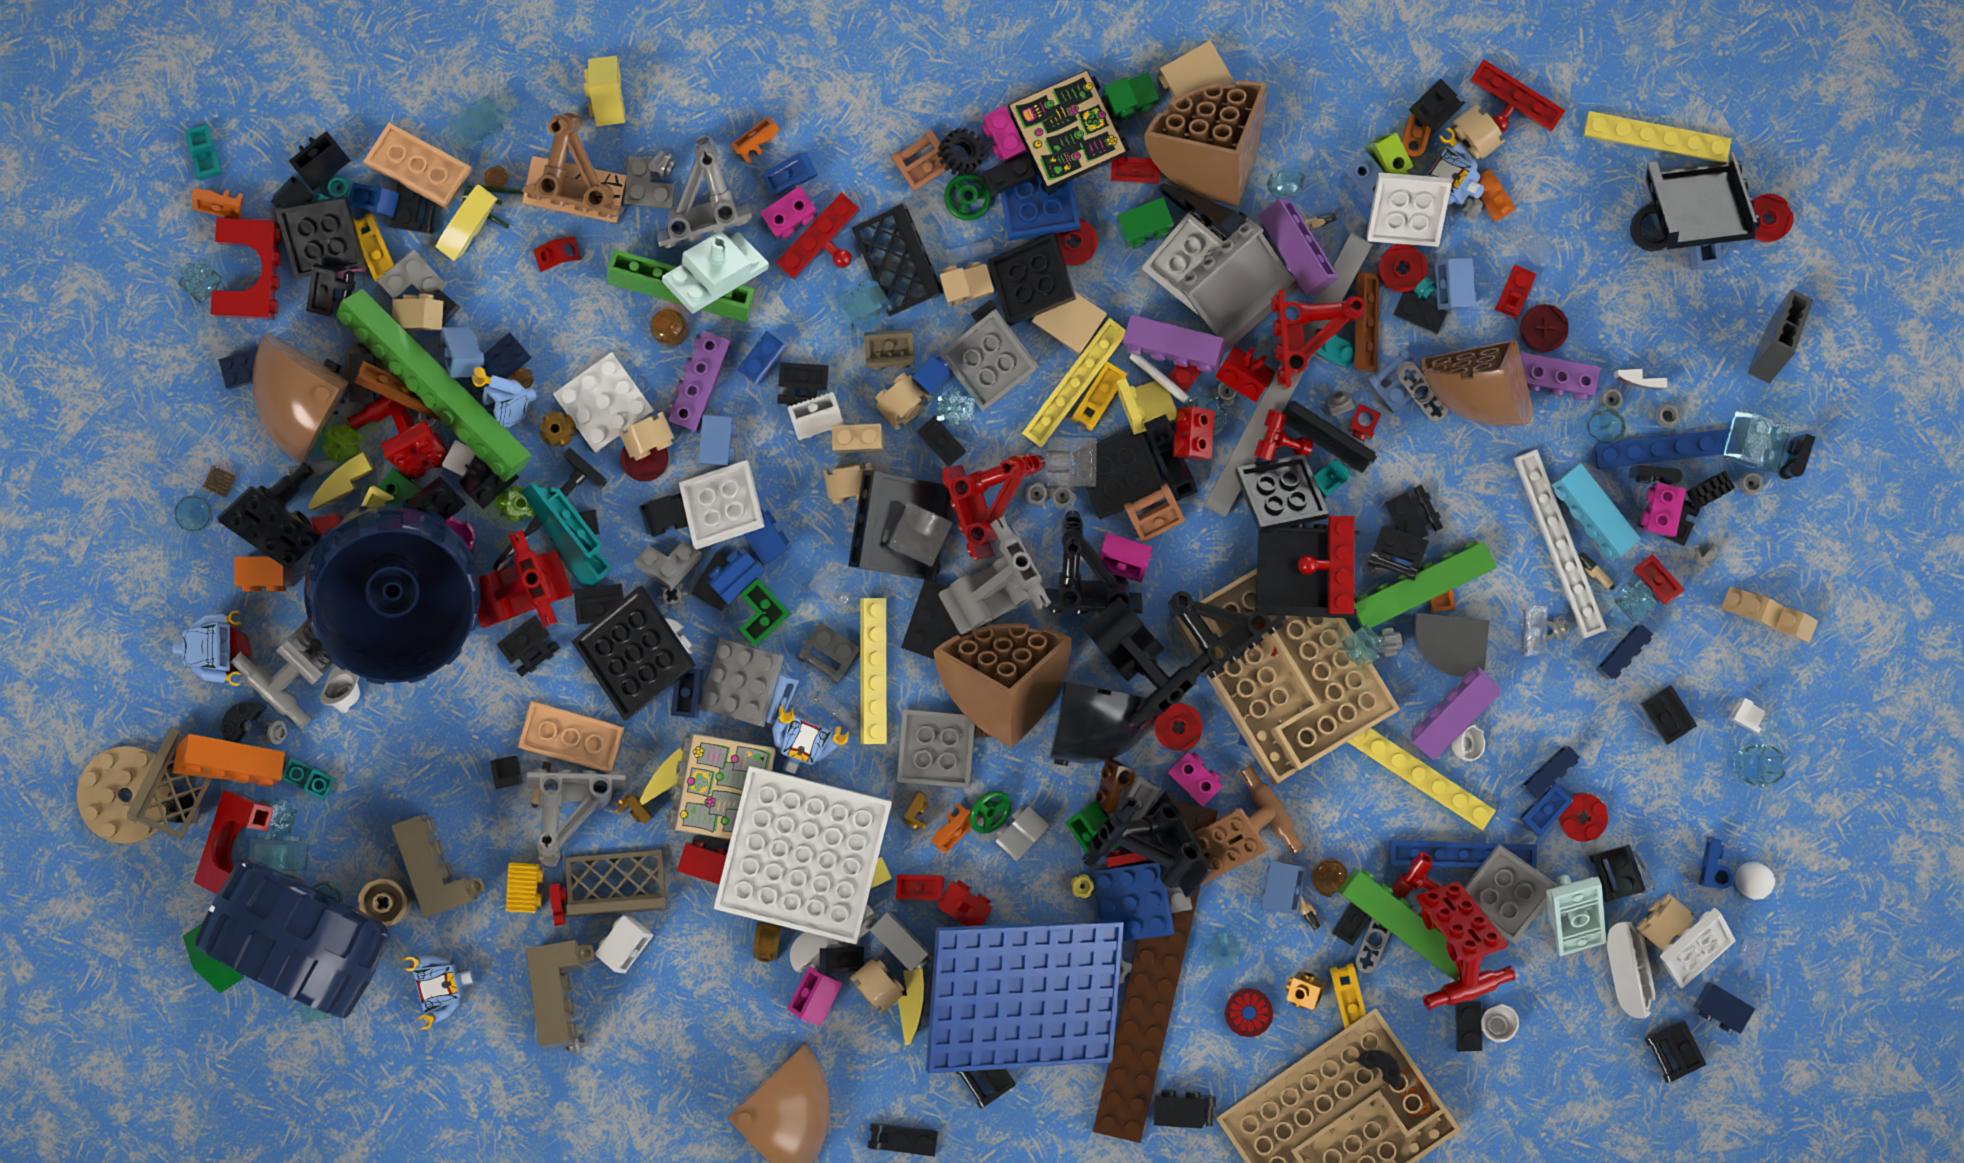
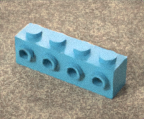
(1595, 512)

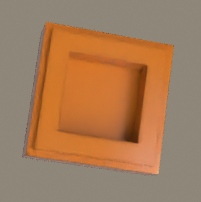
(1443, 602)

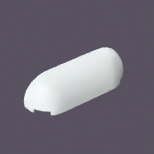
(807, 946)
(1630, 969)

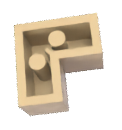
(965, 285)

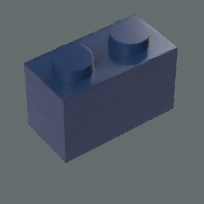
(687, 694)
(1723, 1007)

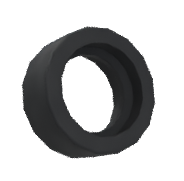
(1636, 233)

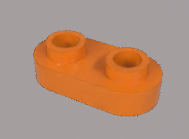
(1417, 135)

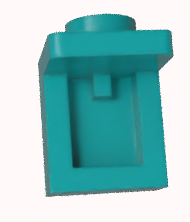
(1331, 477)

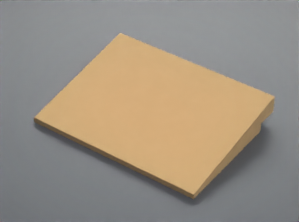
(1303, 697)
(1339, 1110)

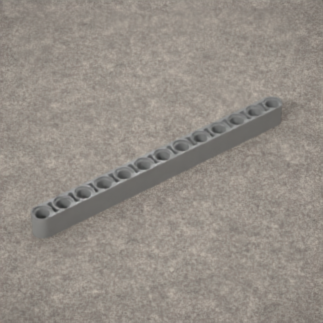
(1274, 397)

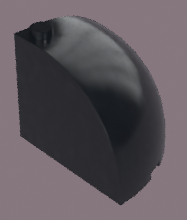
(1095, 725)

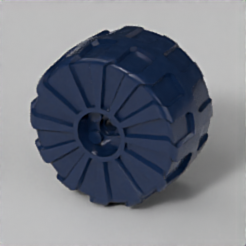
(384, 632)
(293, 938)

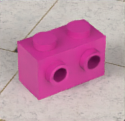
(1004, 135)
(789, 213)
(1663, 509)
(1125, 557)
(1195, 778)
(814, 996)

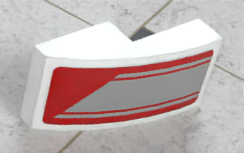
(1635, 378)

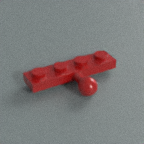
(1516, 97)
(819, 237)
(1339, 564)

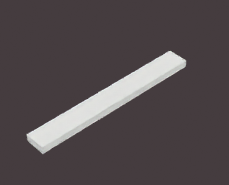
(1560, 544)

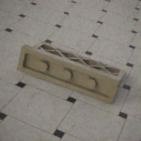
(153, 781)
(612, 904)

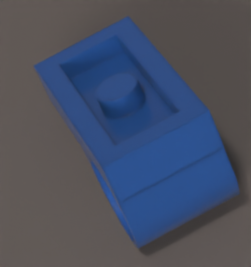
(789, 173)
(373, 199)
(1546, 810)
(1710, 866)

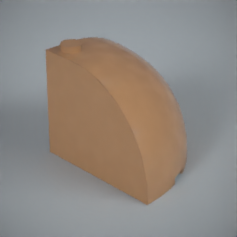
(1210, 139)
(1482, 384)
(294, 396)
(1004, 676)
(787, 1111)

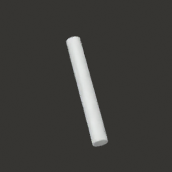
(1160, 378)

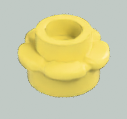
(1086, 891)

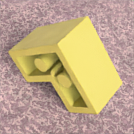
(604, 89)

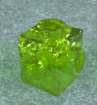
(342, 443)
(514, 504)

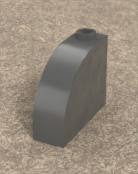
(1780, 337)
(1451, 643)

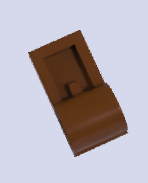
(1112, 783)

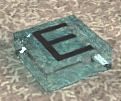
(1266, 346)

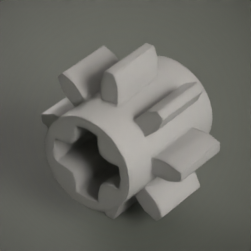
(665, 596)
(1390, 641)

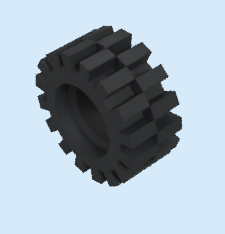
(969, 143)
(1710, 489)

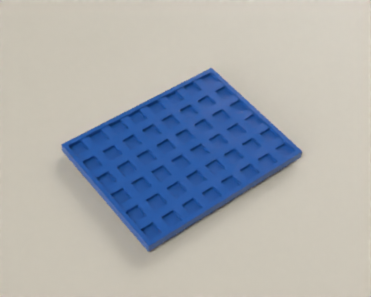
(1024, 995)

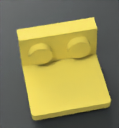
(1145, 403)

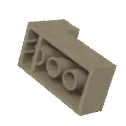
(428, 870)
(551, 990)

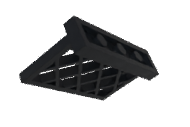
(916, 250)
(1329, 437)

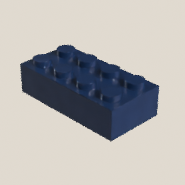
(504, 358)
(238, 369)
(1624, 651)
(1549, 772)

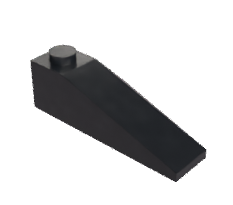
(1216, 218)

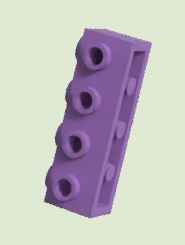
(1298, 247)
(1174, 343)
(1560, 376)
(699, 382)
(1455, 712)

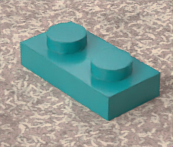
(1337, 351)

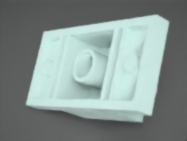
(714, 270)
(1576, 914)

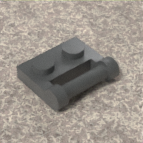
(832, 645)

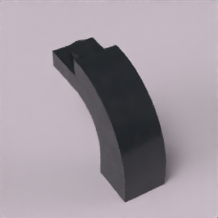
(1173, 468)

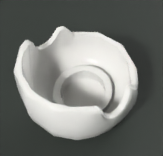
(1469, 744)
(1754, 880)
(1500, 1023)

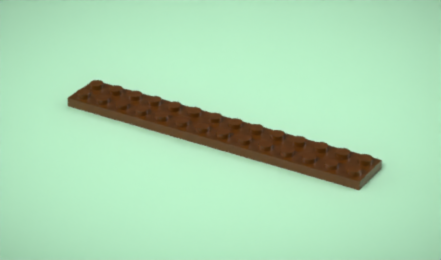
(1146, 1017)

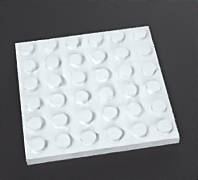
(802, 854)

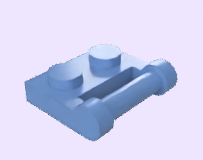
(1395, 394)

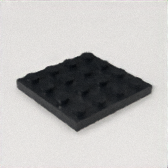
(633, 653)

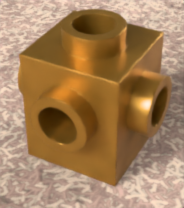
(565, 432)
(1305, 990)

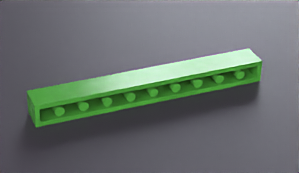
(433, 385)

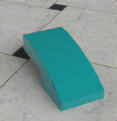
(203, 152)

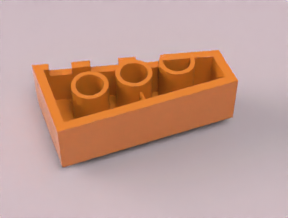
(228, 761)

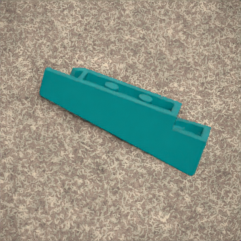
(569, 533)

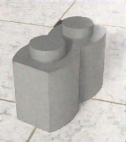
(1021, 832)

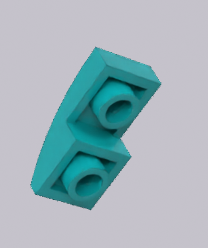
(307, 778)

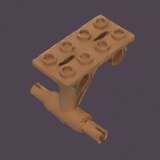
(568, 189)
(1237, 838)

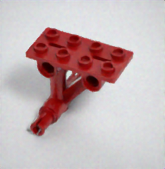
(1291, 331)
(414, 447)
(970, 503)
(523, 587)
(1468, 938)

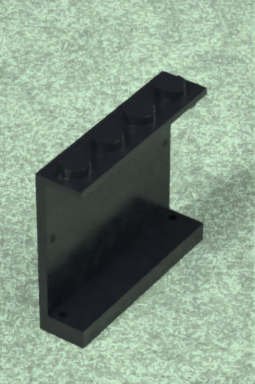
(1280, 583)

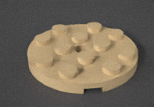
(101, 794)

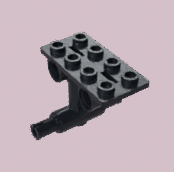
(266, 524)
(1086, 594)
(1231, 642)
(1133, 651)
(1158, 837)

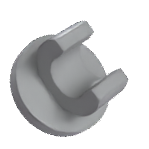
(1560, 628)
(276, 732)
(576, 1048)

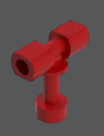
(1276, 437)
(1415, 877)

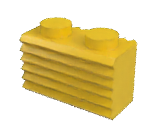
(524, 887)

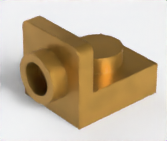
(918, 806)
(638, 812)
(766, 942)

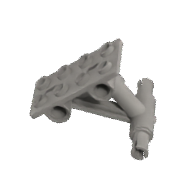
(707, 215)
(997, 589)
(303, 656)
(569, 788)

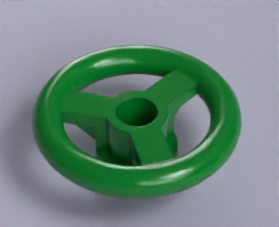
(961, 213)
(988, 809)

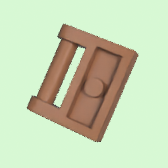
(923, 169)
(1158, 519)

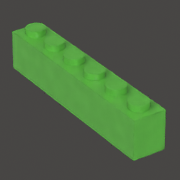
(646, 277)
(1429, 584)
(1398, 918)

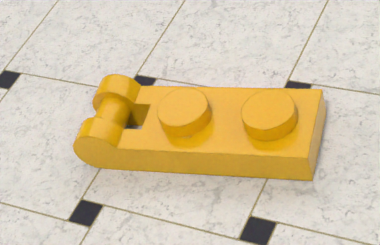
(373, 246)
(1099, 395)
(1348, 994)

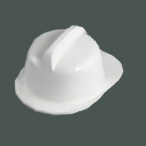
(340, 689)

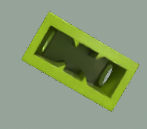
(1387, 149)

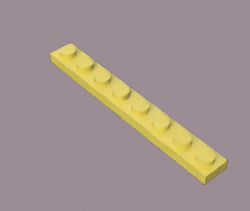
(1423, 778)

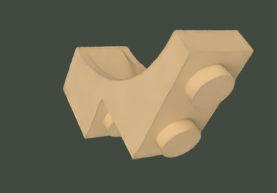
(1770, 614)

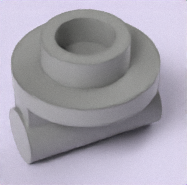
(662, 164)
(1340, 402)
(1703, 557)

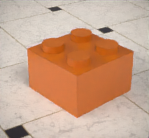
(260, 572)

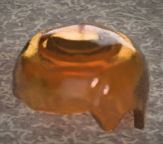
(669, 328)
(1328, 876)

